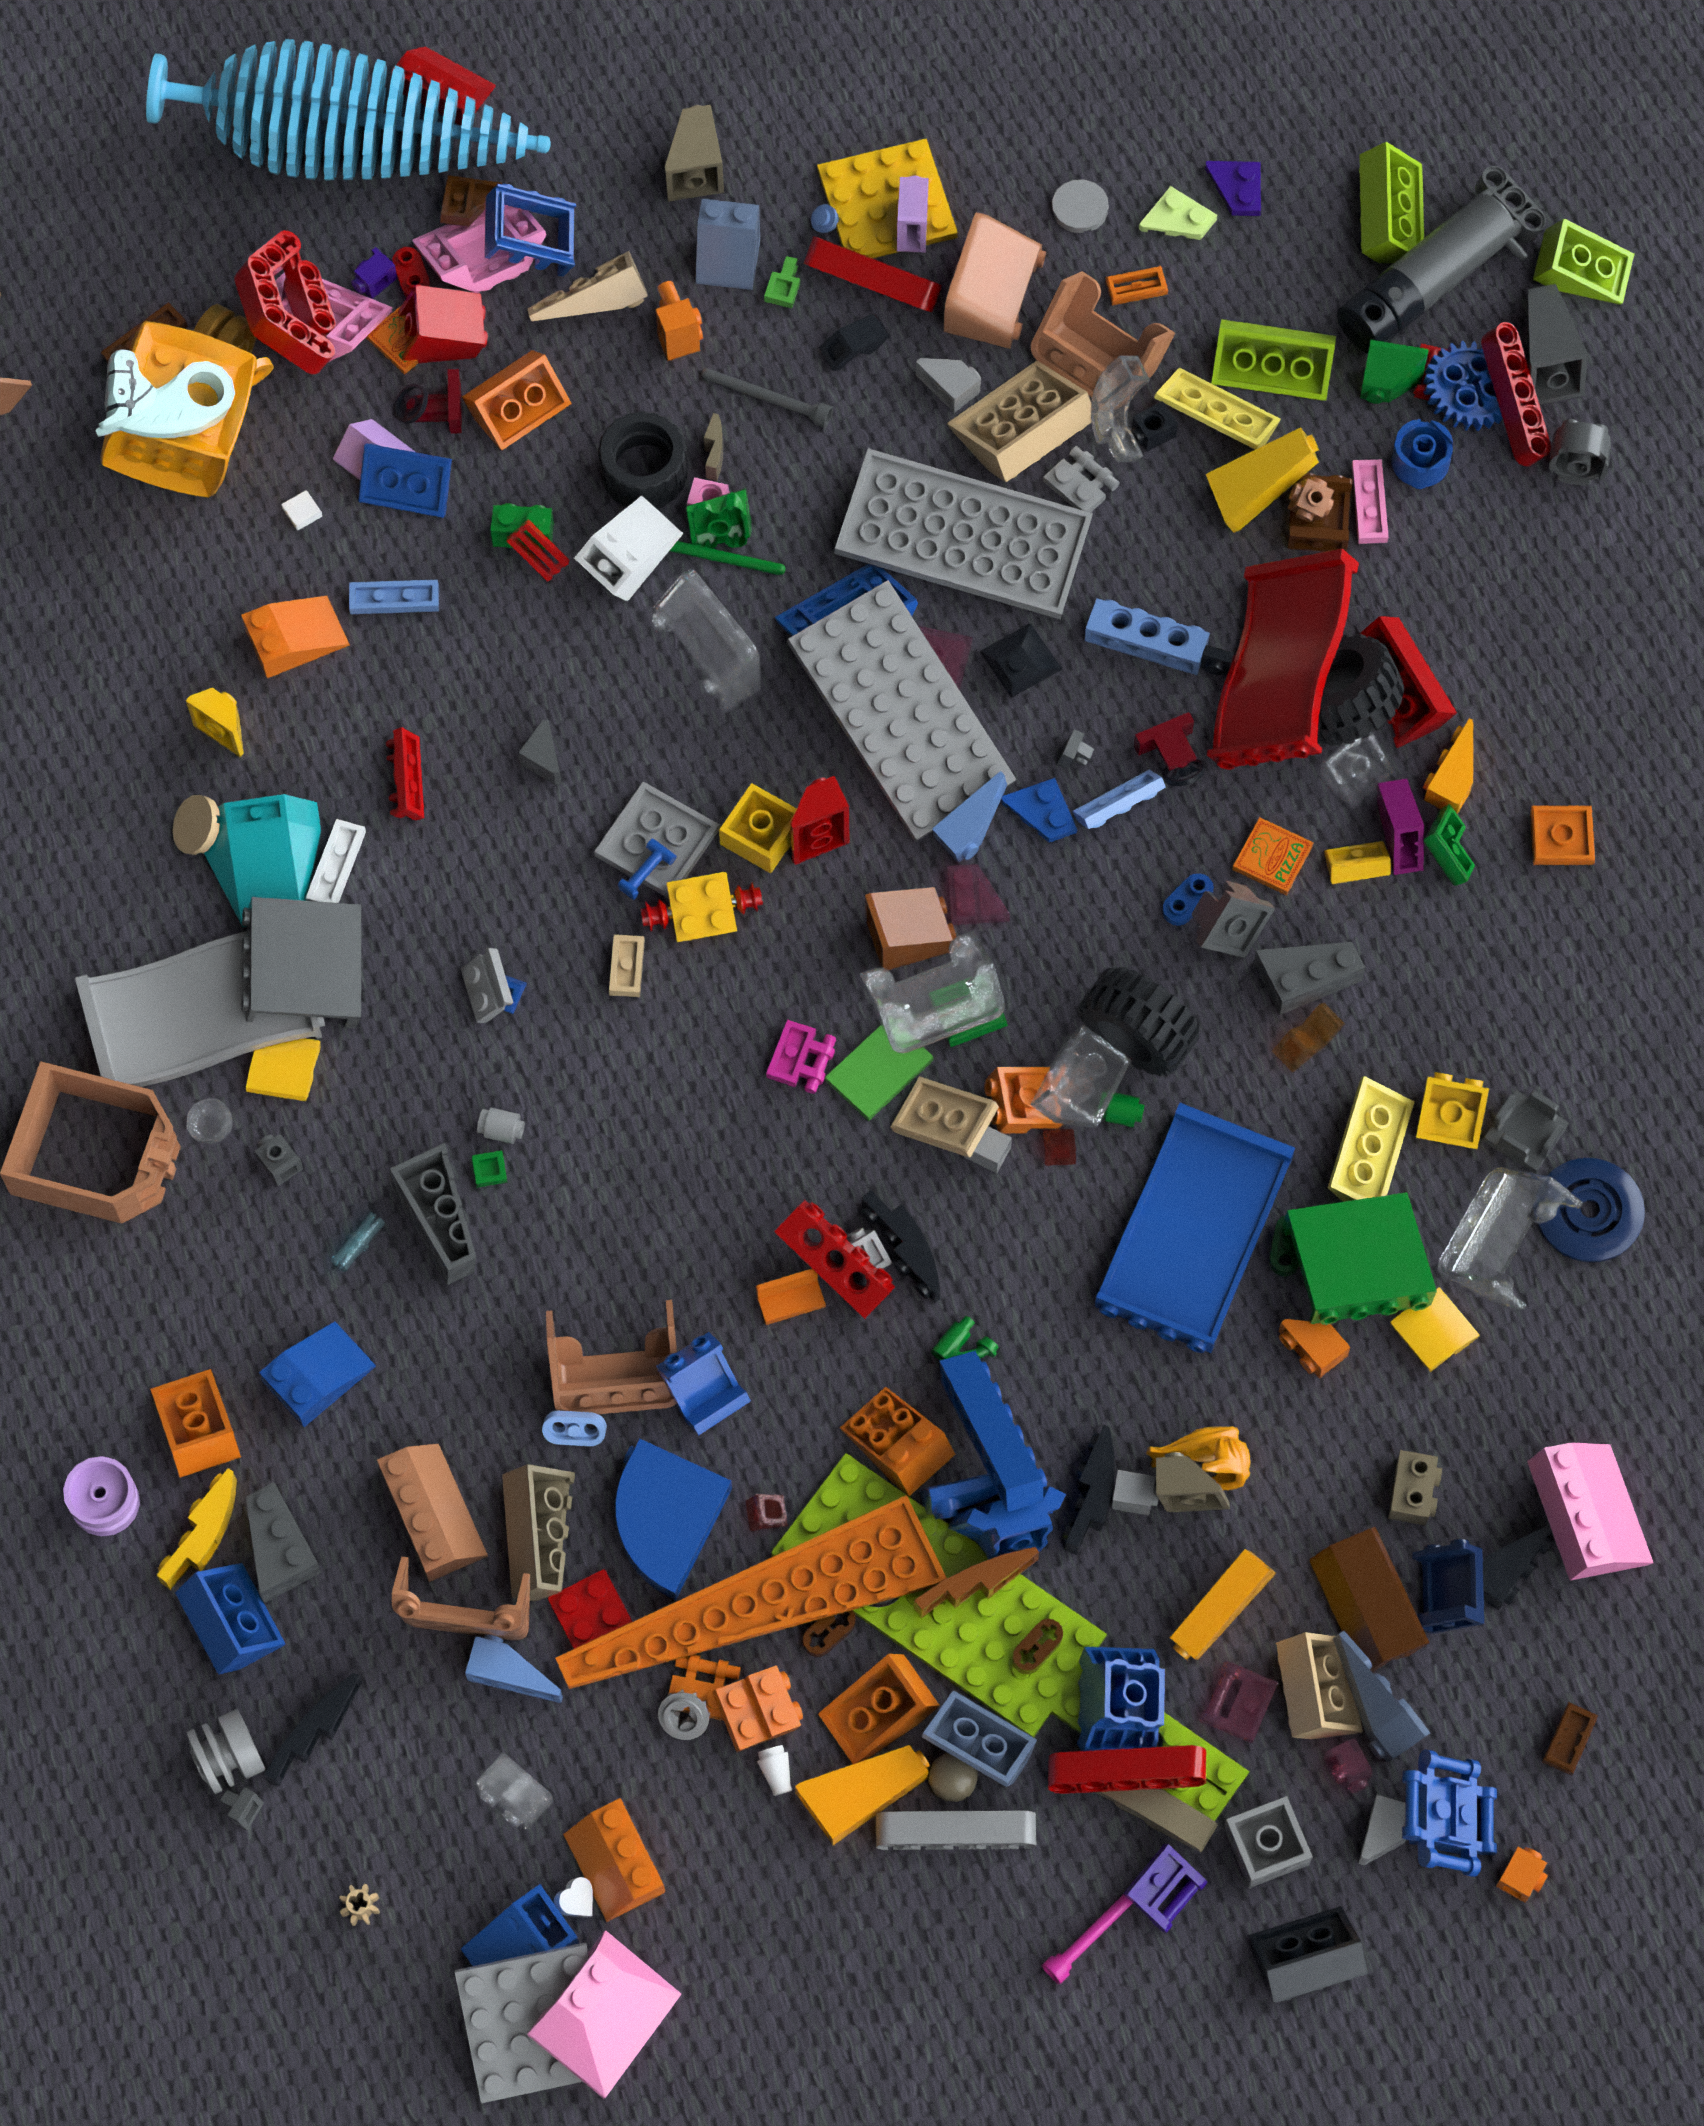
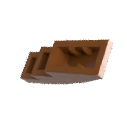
(985, 1576)

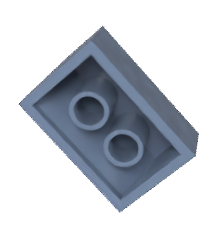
(980, 1739)

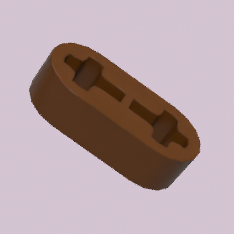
(834, 1636)
(1032, 1641)

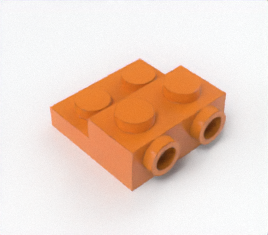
(1013, 1092)
(758, 1708)

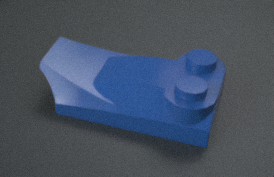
(948, 1497)

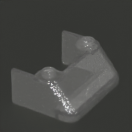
(711, 638)
(1495, 1229)

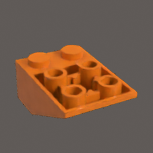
(899, 1440)

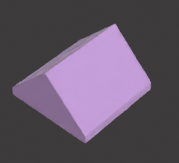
(351, 448)

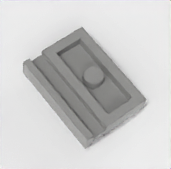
(486, 985)

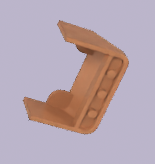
(610, 1380)

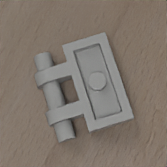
(1075, 487)

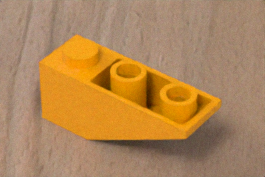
(1455, 775)

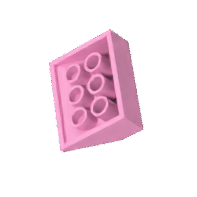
(1589, 1509)

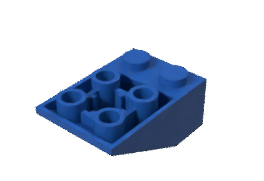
(522, 1929)

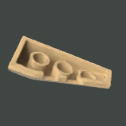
(612, 288)

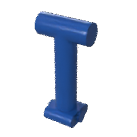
(658, 854)

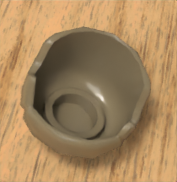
(952, 1778)

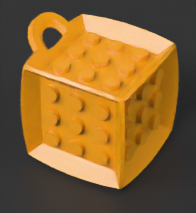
(196, 461)

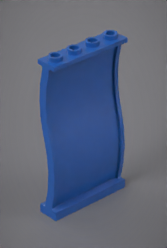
(1194, 1228)

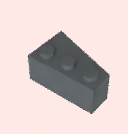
(1307, 972)
(278, 1545)

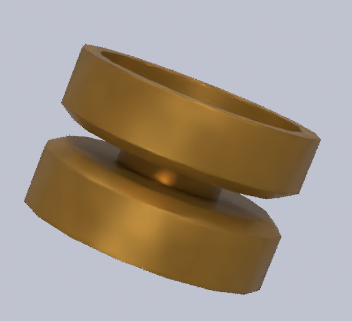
(224, 326)

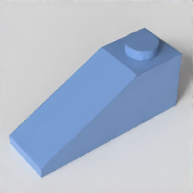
(967, 825)
(502, 1667)

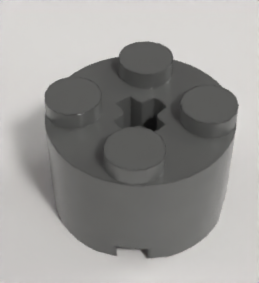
(1580, 452)

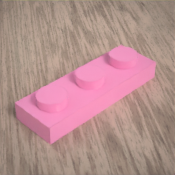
(1370, 501)

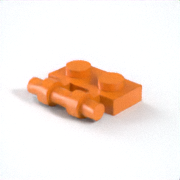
(703, 1689)

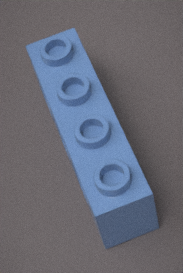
(1132, 642)

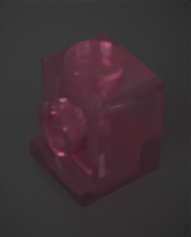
(1349, 1765)

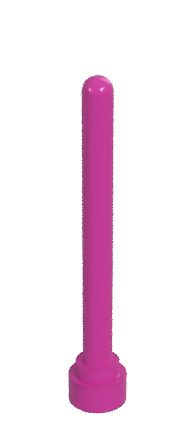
(1060, 1965)

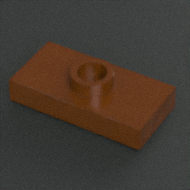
(1570, 1738)

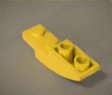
(210, 1520)

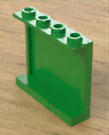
(1361, 1258)

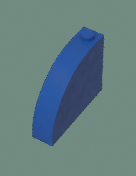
(666, 1514)

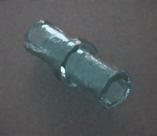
(357, 1242)

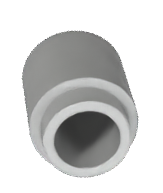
(500, 1125)

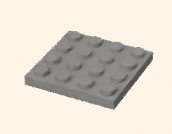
(501, 2007)

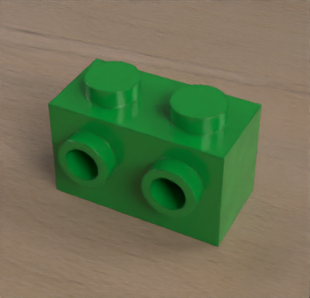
(509, 517)

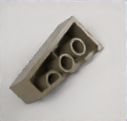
(535, 1526)

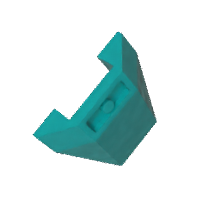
(265, 849)

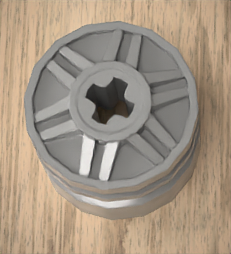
(225, 1751)

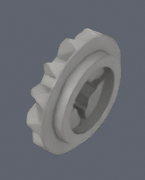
(690, 1727)

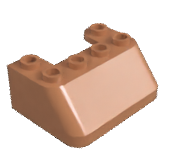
(1083, 343)

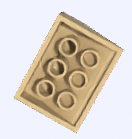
(1023, 420)

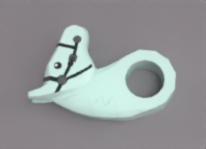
(163, 412)

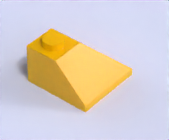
(217, 717)

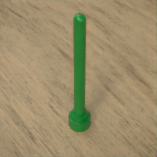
(728, 558)

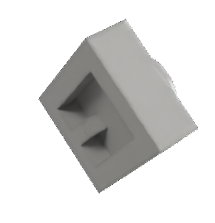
(872, 1245)

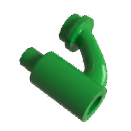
(957, 1336)

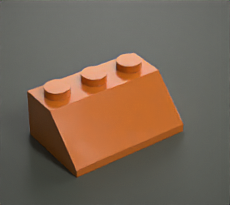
(517, 399)
(614, 1860)

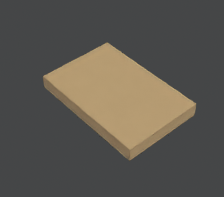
(944, 1116)

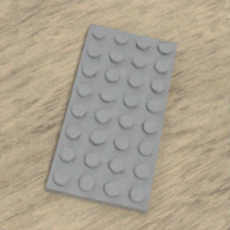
(963, 533)
(899, 708)

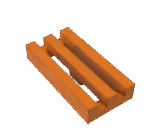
(1118, 298)

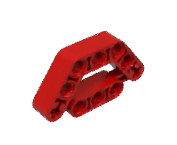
(296, 336)

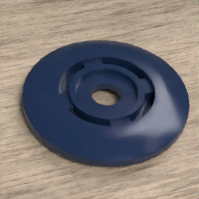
(1617, 1201)

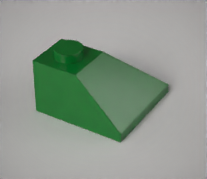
(1391, 371)

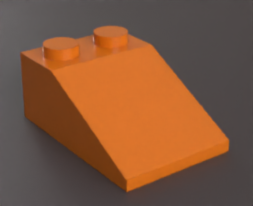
(293, 633)
(195, 1423)
(878, 1708)

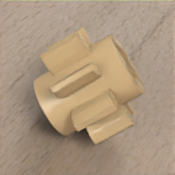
(355, 1896)

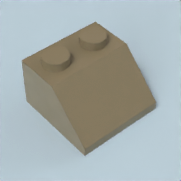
(1186, 1486)

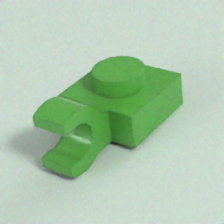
(784, 285)

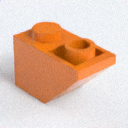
(1315, 1343)

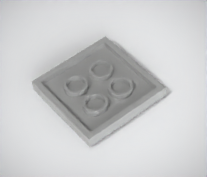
(667, 821)

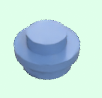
(824, 218)

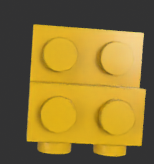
(1452, 1111)

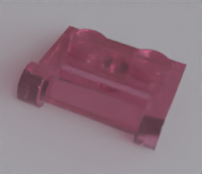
(1248, 1706)

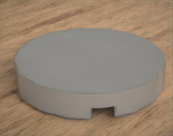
(1080, 206)

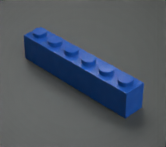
(992, 1431)

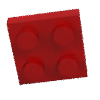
(589, 1609)

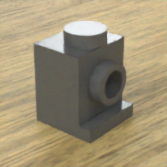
(280, 1167)

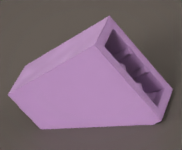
(912, 214)

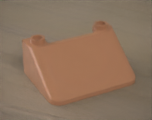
(507, 1621)

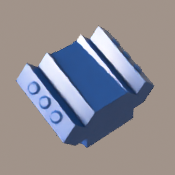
(1010, 1531)
(1120, 1698)

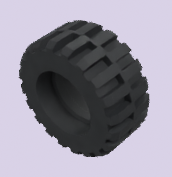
(1358, 691)
(1140, 1020)

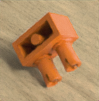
(677, 323)

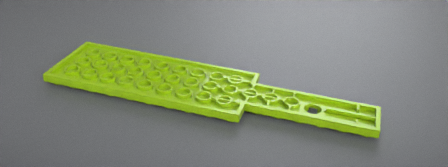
(978, 1638)

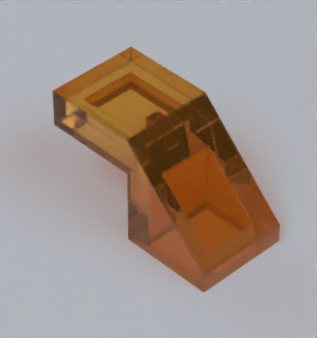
(1309, 1038)

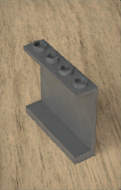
(302, 959)

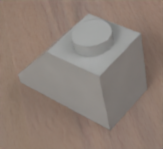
(949, 380)
(1383, 1829)

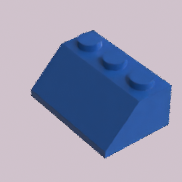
(229, 1617)

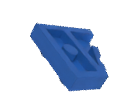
(1043, 809)

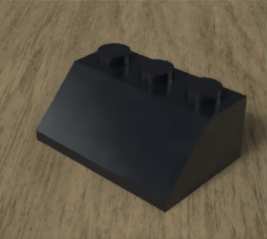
(1308, 1954)

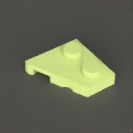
(1178, 216)

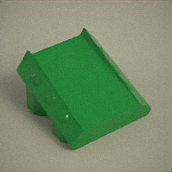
(721, 520)

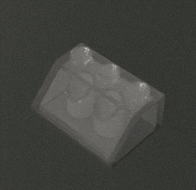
(1081, 1080)

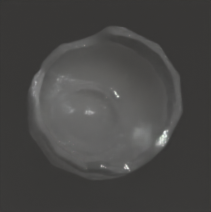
(211, 1115)

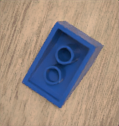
(316, 1372)

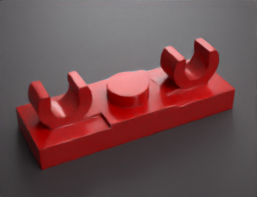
(406, 774)

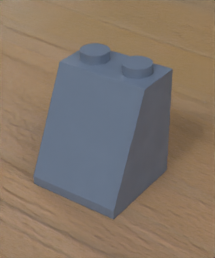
(727, 244)

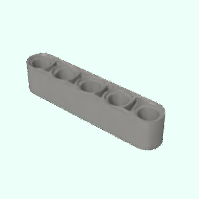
(955, 1828)

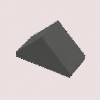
(540, 755)

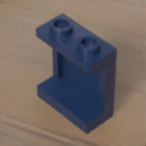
(1451, 1586)

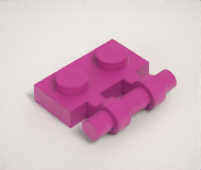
(792, 1053)

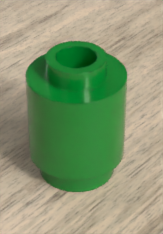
(1124, 1110)

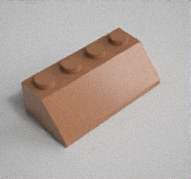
(432, 1509)

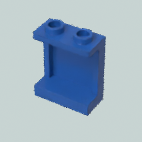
(702, 1383)

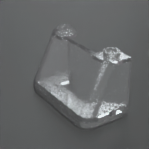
(939, 999)

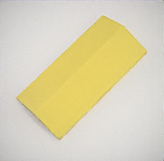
(1218, 408)
(1370, 1142)

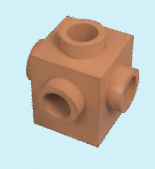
(1302, 503)

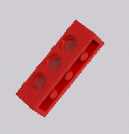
(817, 1255)

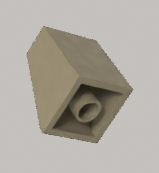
(694, 158)

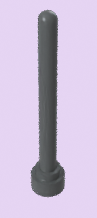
(818, 413)

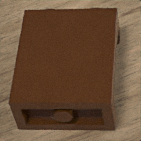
(1331, 530)

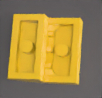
(284, 1069)
(1435, 1331)

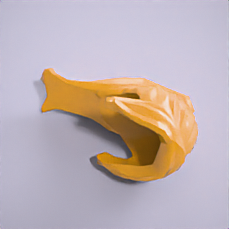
(1219, 1451)

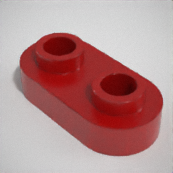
(410, 270)

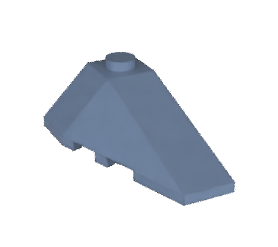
(1387, 1721)

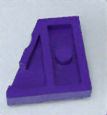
(1238, 185)

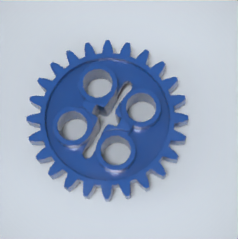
(1468, 387)

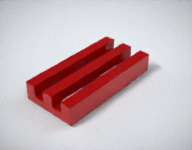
(554, 567)

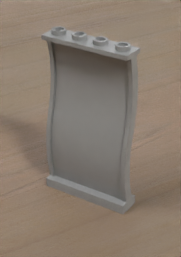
(180, 1015)

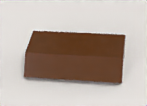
(1369, 1598)

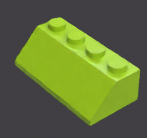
(1390, 203)
(1273, 360)

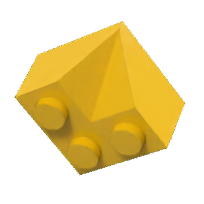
(759, 828)

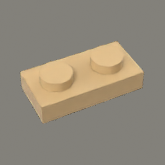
(626, 965)

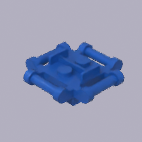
(1444, 1813)

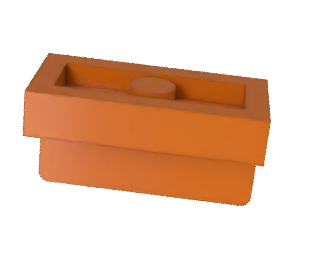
(790, 1296)

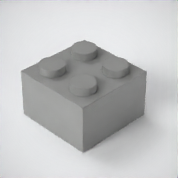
(1267, 1842)

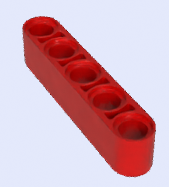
(872, 274)
(1516, 394)
(1127, 1769)

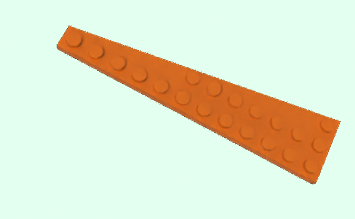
(831, 1574)

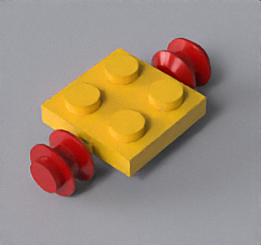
(701, 906)

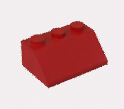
(449, 75)
(820, 820)

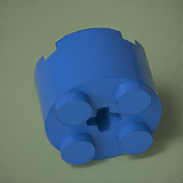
(1422, 453)

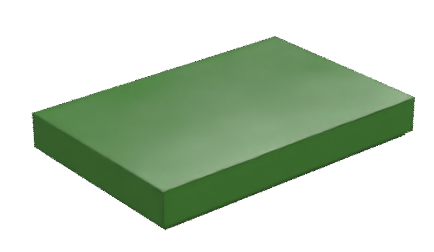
(876, 1073)

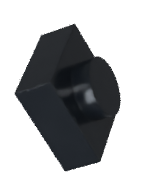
(1216, 660)

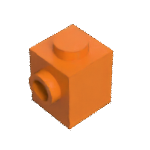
(1523, 1874)

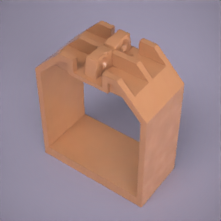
(31, 1128)

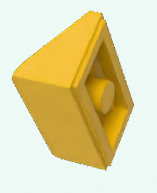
(1358, 862)

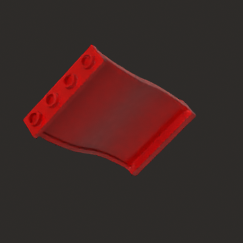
(1283, 659)

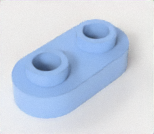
(574, 1429)

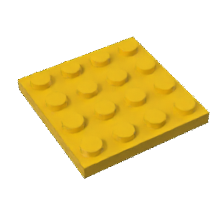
(867, 197)

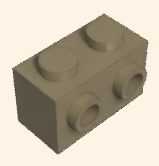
(1413, 1488)

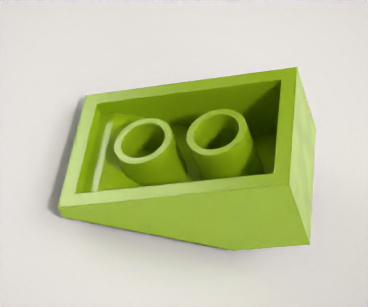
(1583, 263)

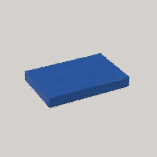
(404, 480)

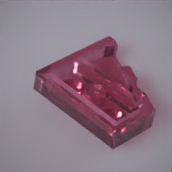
(973, 897)

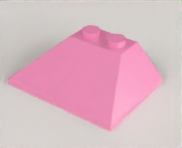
(459, 251)
(353, 313)
(604, 2015)

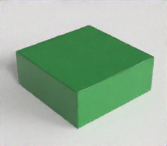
(489, 1169)

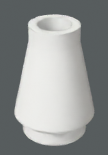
(775, 1767)

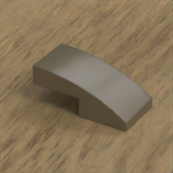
(714, 444)

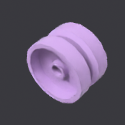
(118, 1494)

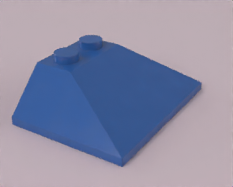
(839, 595)

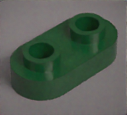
(1283, 1247)

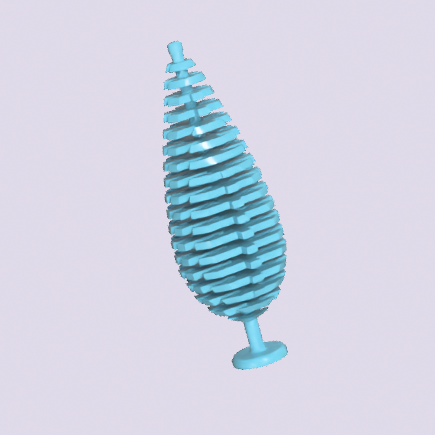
(268, 107)

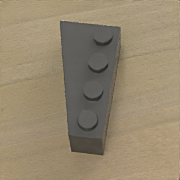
(436, 1211)

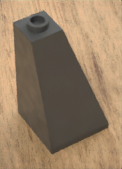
(1554, 347)

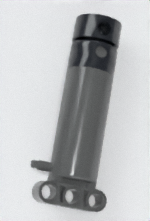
(1443, 260)

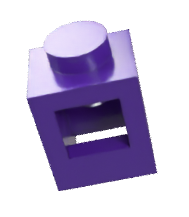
(374, 274)

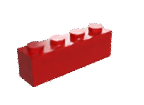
(1424, 701)

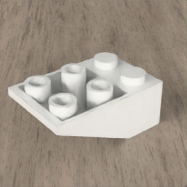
(629, 548)

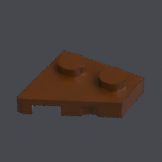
(464, 200)

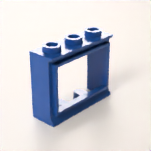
(532, 201)

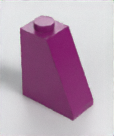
(1401, 826)

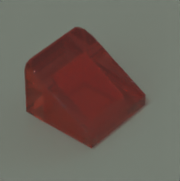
(1059, 1147)
(766, 1512)

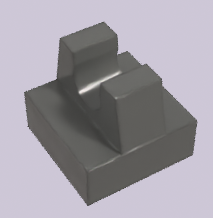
(1075, 751)
(242, 1807)

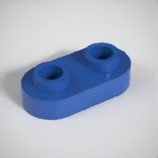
(1187, 897)

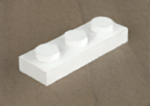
(336, 862)

